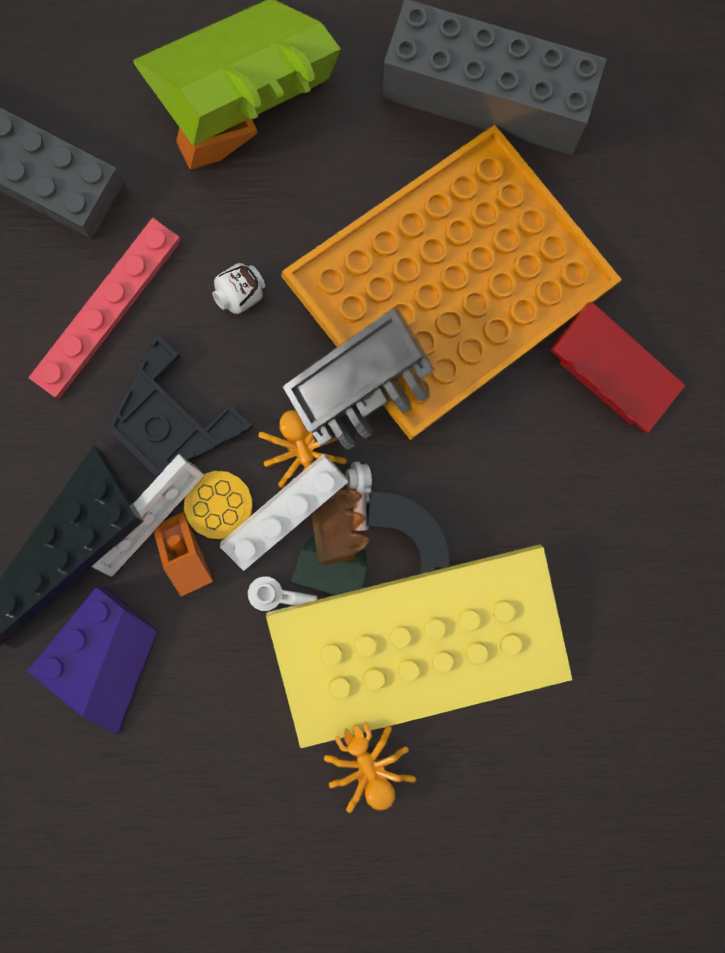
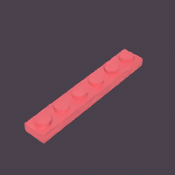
(105, 308)

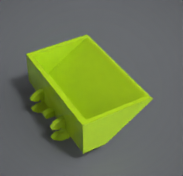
(239, 67)

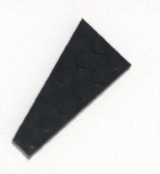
(73, 535)

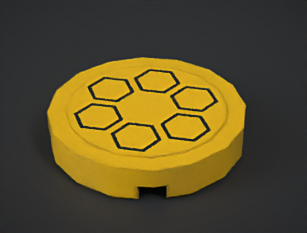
(218, 504)

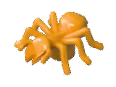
(299, 444)
(371, 771)

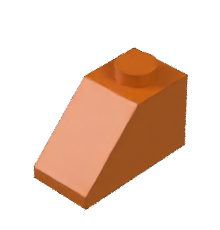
(216, 147)
(182, 555)

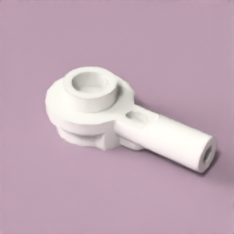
(360, 481)
(267, 594)

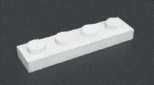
(153, 508)
(283, 512)

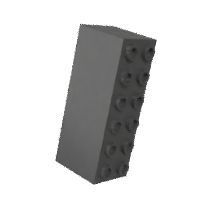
(491, 76)

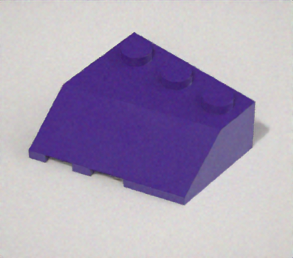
(97, 659)

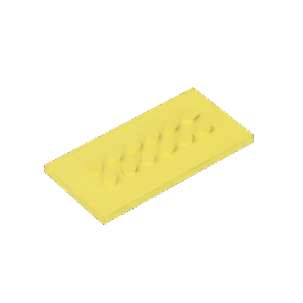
(420, 645)

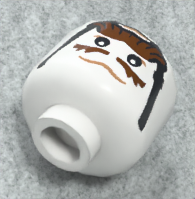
(238, 288)

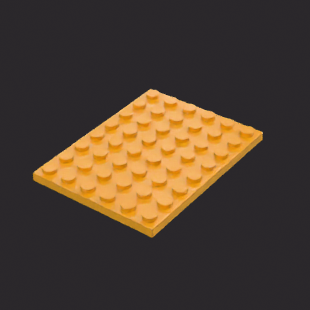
(471, 262)

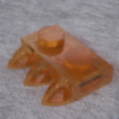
(333, 528)

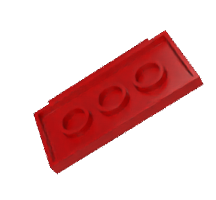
(616, 368)

